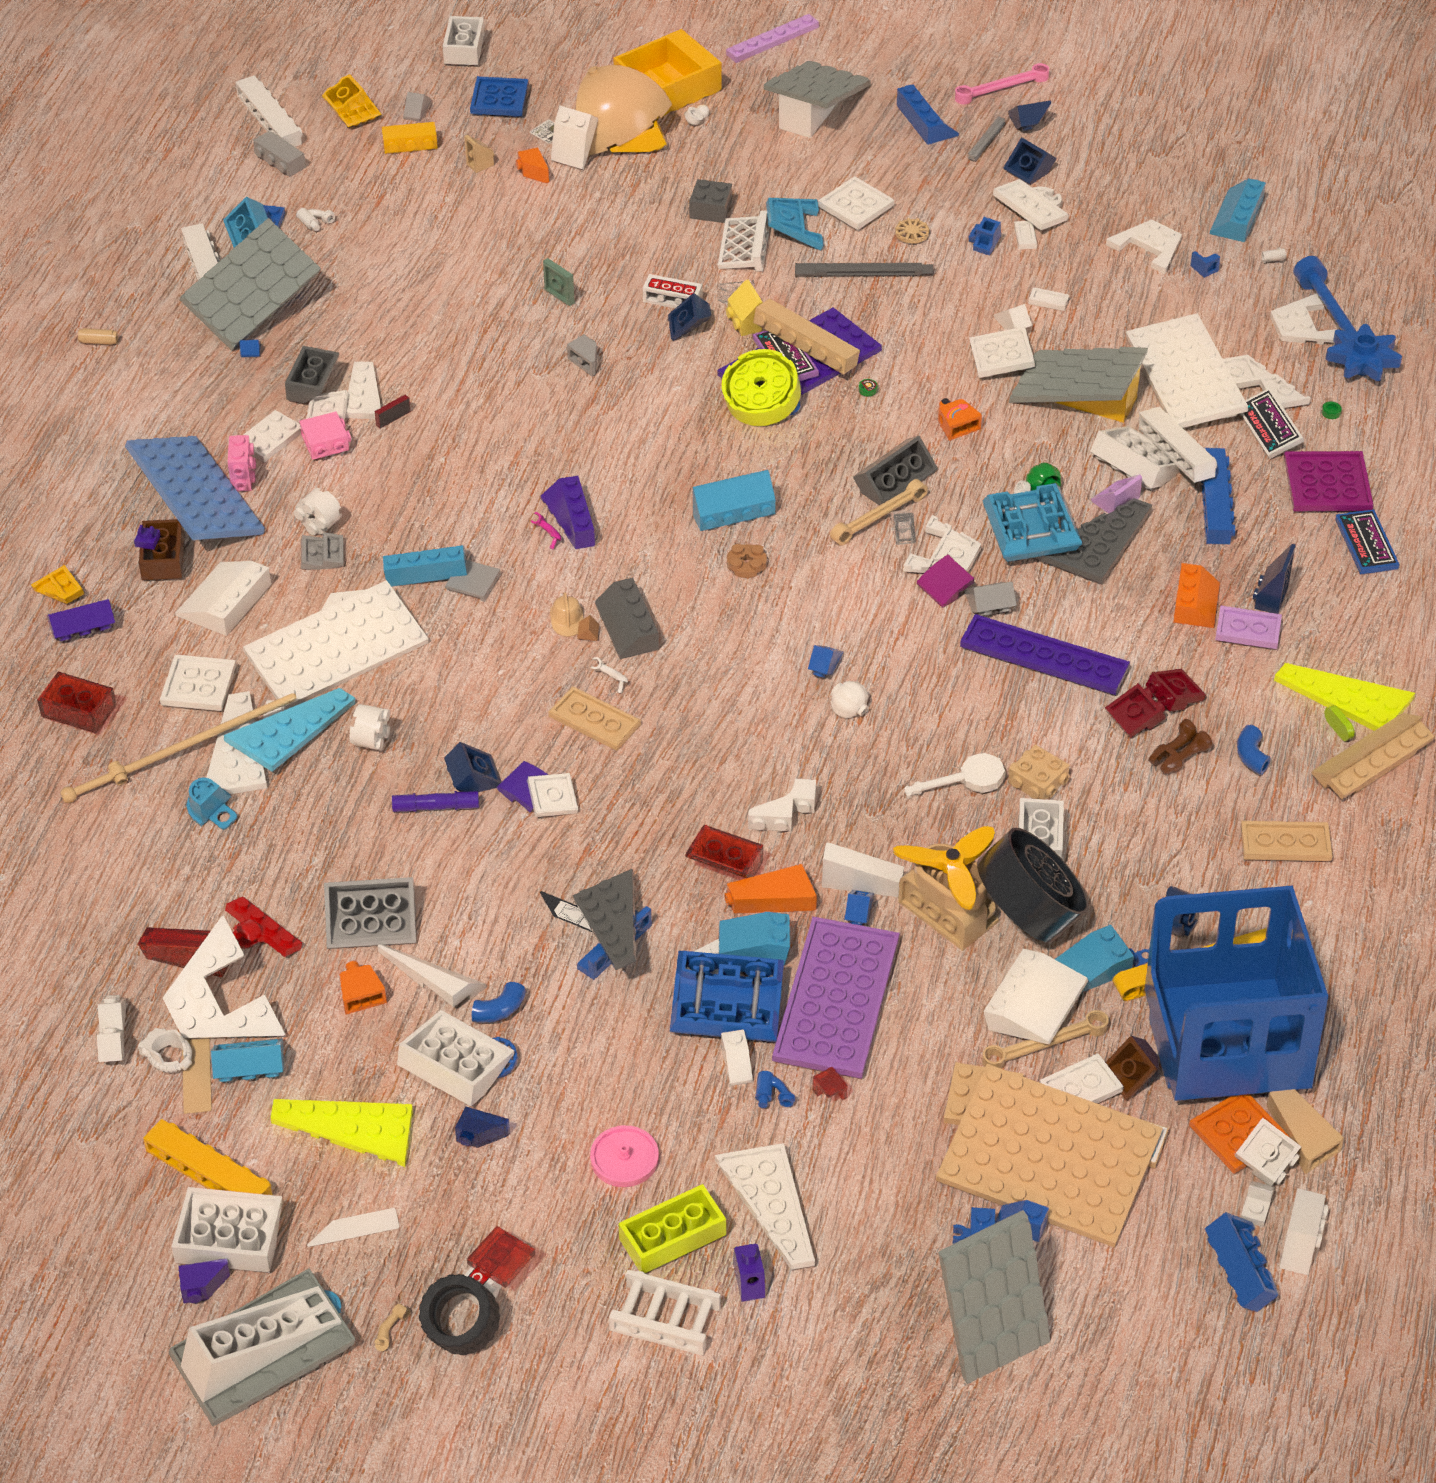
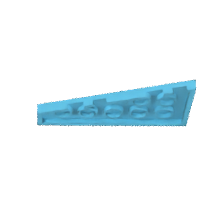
(284, 733)

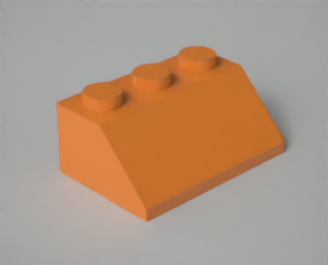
(1196, 596)

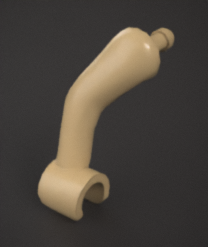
(382, 1340)

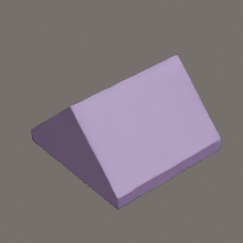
(1118, 493)

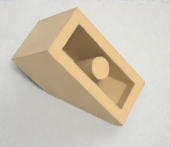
(478, 154)

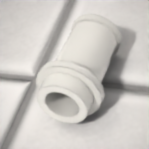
(1273, 255)

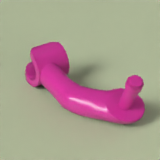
(550, 529)

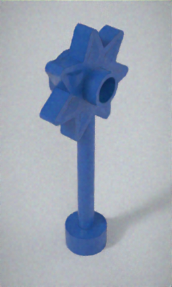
(1357, 350)

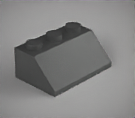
(309, 373)

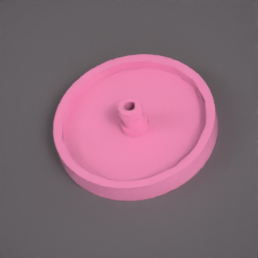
(624, 1156)

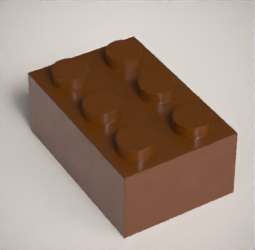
(168, 555)

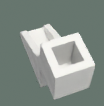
(778, 813)
(111, 1027)

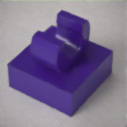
(147, 537)

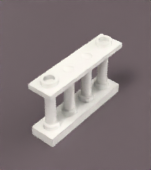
(658, 1332)

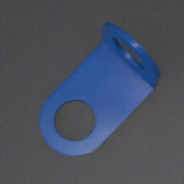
(1138, 959)

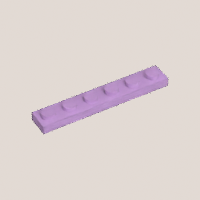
(772, 38)

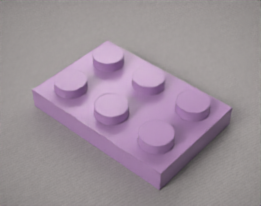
(1248, 627)

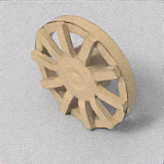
(912, 231)

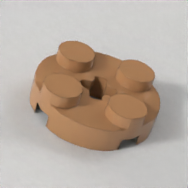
(753, 553)

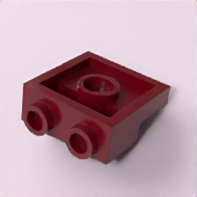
(1174, 689)
(1136, 710)

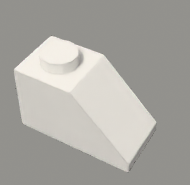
(1014, 318)
(736, 1057)

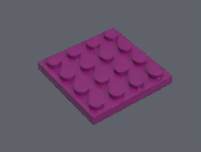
(1328, 481)

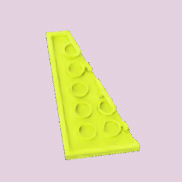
(359, 1126)

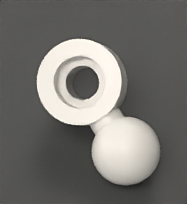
(695, 115)

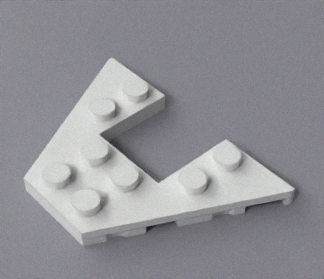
(1250, 373)
(195, 1006)

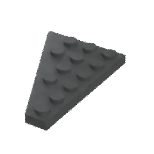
(1102, 541)

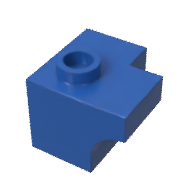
(985, 235)

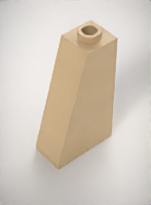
(1306, 1127)

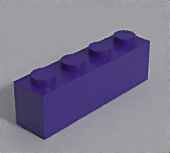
(568, 505)

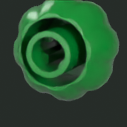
(1043, 475)

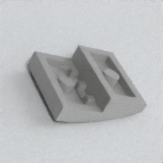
(322, 552)

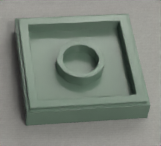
(558, 282)

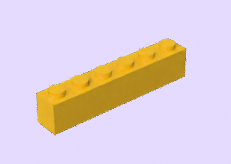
(201, 1161)

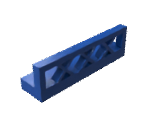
(597, 961)

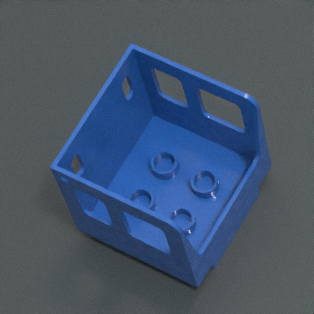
(1232, 1012)

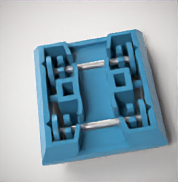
(1032, 523)

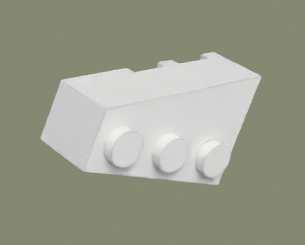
(1304, 1231)

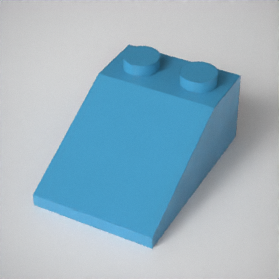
(756, 936)
(1098, 957)

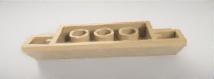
(1374, 755)

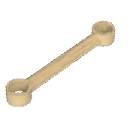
(914, 491)
(1063, 1034)

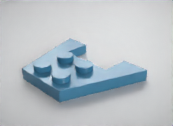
(788, 218)

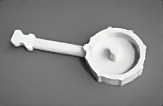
(978, 773)

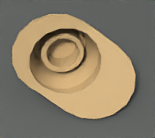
(566, 615)

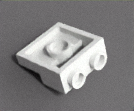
(1268, 1152)

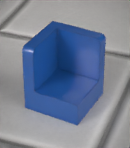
(1205, 265)

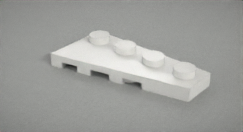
(362, 392)

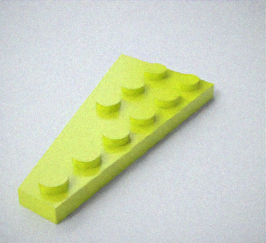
(1357, 699)

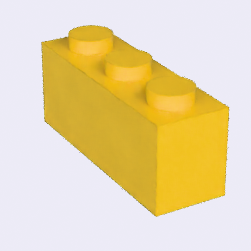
(409, 137)

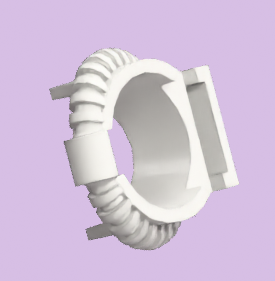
(161, 1038)

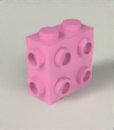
(325, 435)
(241, 462)

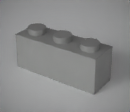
(279, 153)

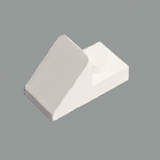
(1257, 1203)

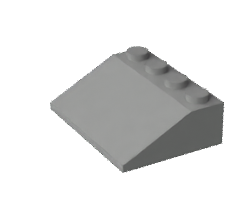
(370, 912)

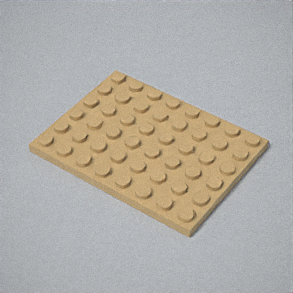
(1052, 1150)

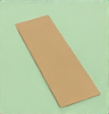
(197, 1078)

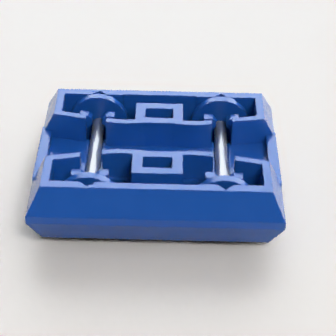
(726, 999)

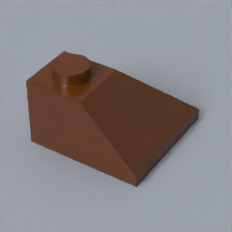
(1133, 1065)

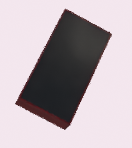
(392, 411)

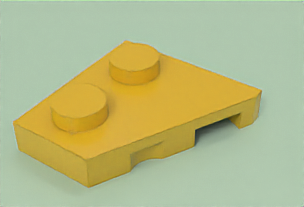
(59, 586)

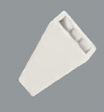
(857, 871)

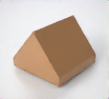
(588, 629)

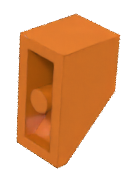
(533, 165)

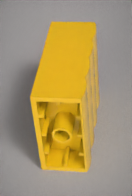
(678, 66)

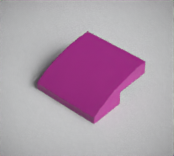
(945, 581)

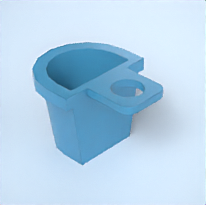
(208, 801)

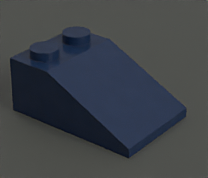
(1275, 583)

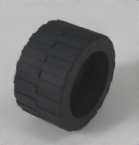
(434, 1302)

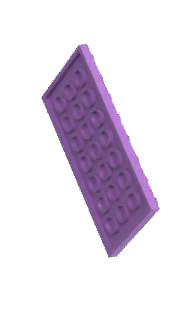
(836, 997)

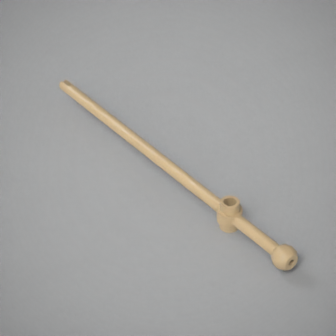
(118, 772)

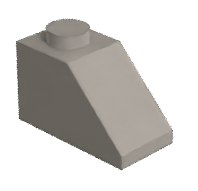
(583, 354)

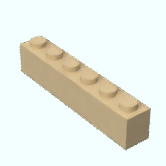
(806, 336)

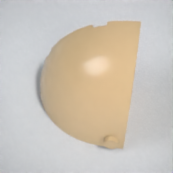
(622, 101)

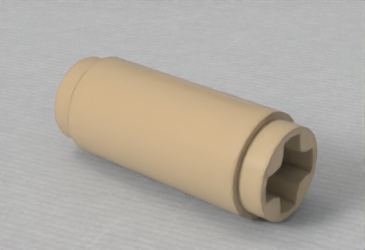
(97, 336)

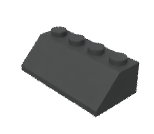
(895, 470)
(627, 619)

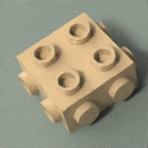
(1038, 773)

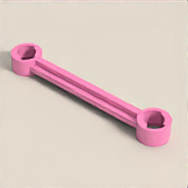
(964, 93)

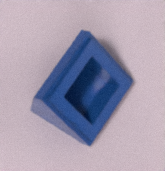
(250, 348)

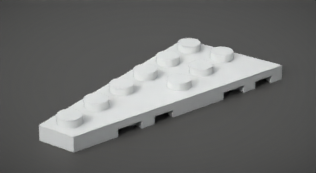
(229, 766)
(768, 1190)

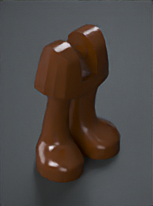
(1187, 733)

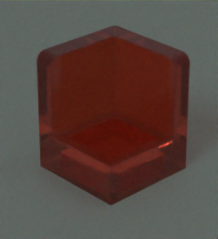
(830, 1084)

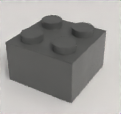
(710, 201)

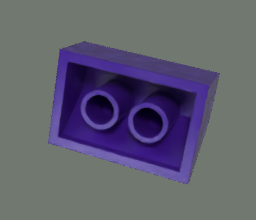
(81, 619)

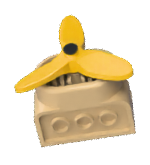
(947, 887)

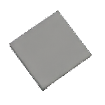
(477, 582)

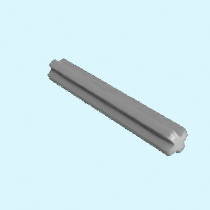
(986, 138)

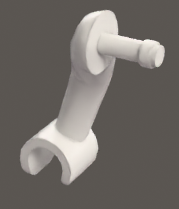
(611, 672)

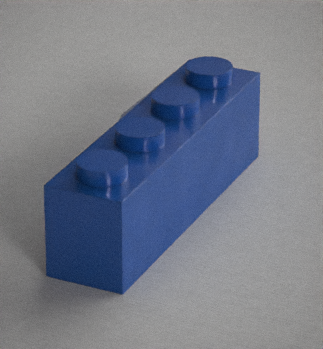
(922, 116)
(1242, 1261)

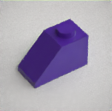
(202, 1279)

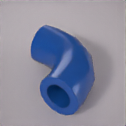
(1249, 752)
(501, 1007)

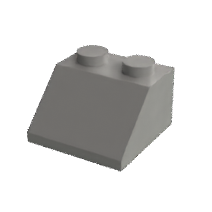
(991, 597)

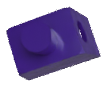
(748, 1264)

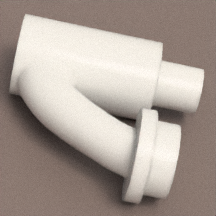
(308, 218)

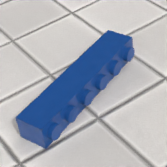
(1216, 501)

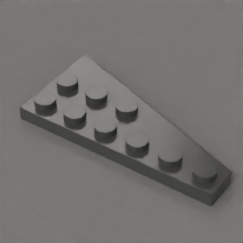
(611, 916)

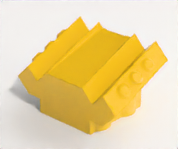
(350, 102)

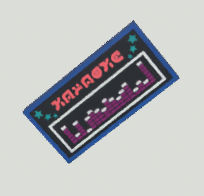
(1367, 541)

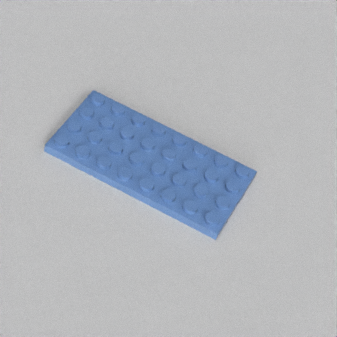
(194, 487)

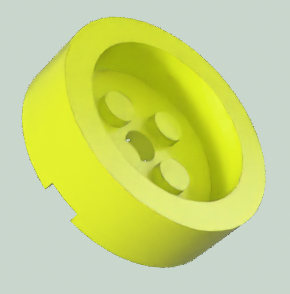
(771, 400)

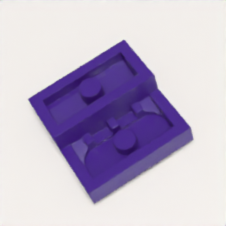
(516, 786)

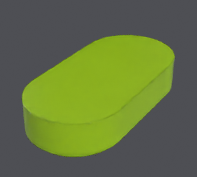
(1339, 723)

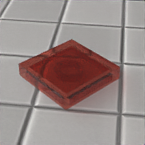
(501, 1256)

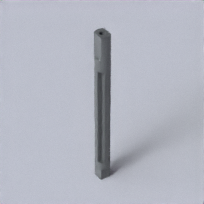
(862, 269)

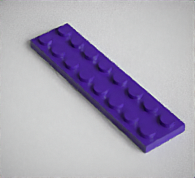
(1045, 654)

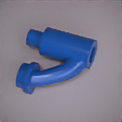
(764, 1088)

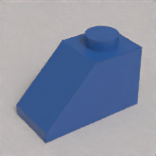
(824, 660)
(858, 907)
(1036, 1214)

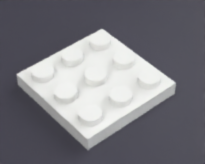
(856, 203)
(1002, 352)
(198, 682)

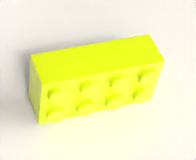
(672, 1229)

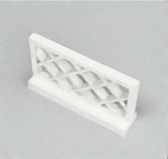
(758, 242)

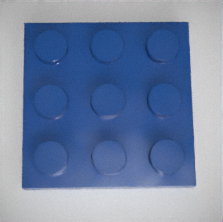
(499, 96)

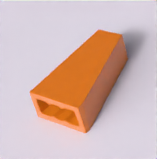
(772, 892)

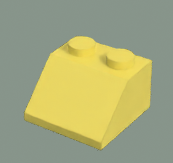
(742, 309)

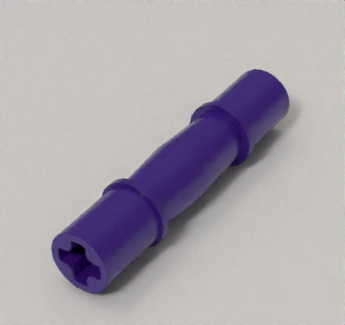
(435, 801)

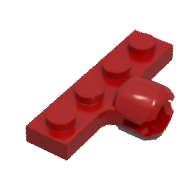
(259, 927)

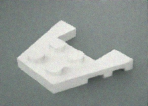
(1151, 237)
(1295, 324)
(957, 545)

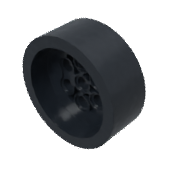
(1032, 885)

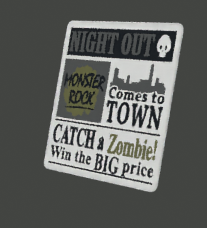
(544, 131)

